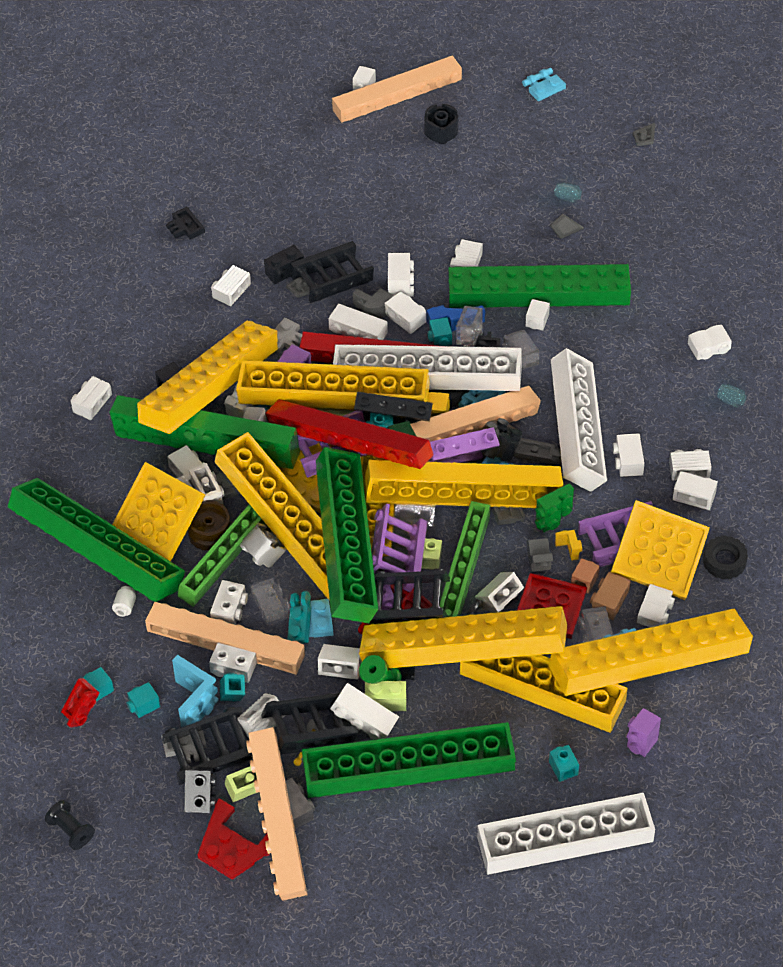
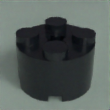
(441, 123)
(507, 437)

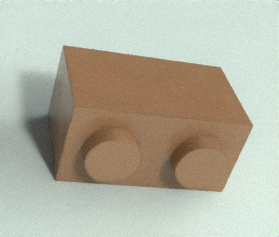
(611, 594)

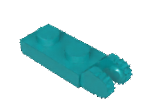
(299, 618)

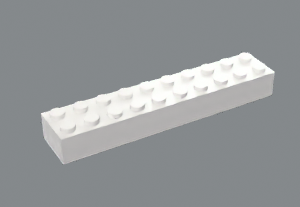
(448, 366)

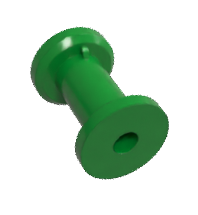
(374, 670)

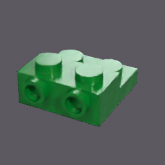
(553, 507)

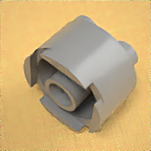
(263, 546)

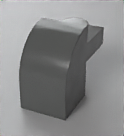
(372, 305)
(539, 554)

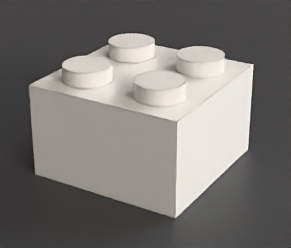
(399, 274)

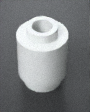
(124, 601)

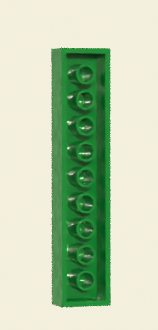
(548, 283)
(208, 432)
(346, 536)
(96, 539)
(408, 760)

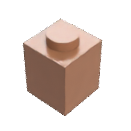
(585, 574)

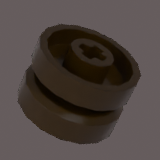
(208, 524)

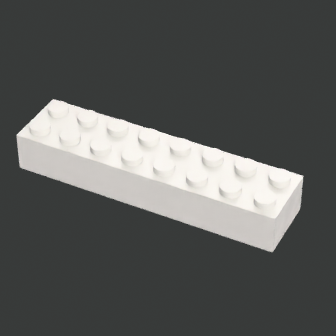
(578, 420)
(565, 833)

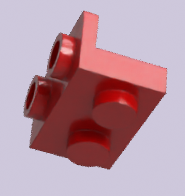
(80, 703)

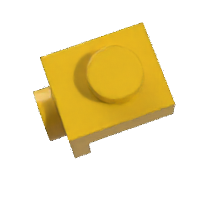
(569, 538)

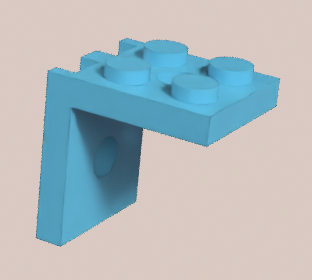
(202, 689)

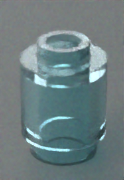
(568, 192)
(731, 395)

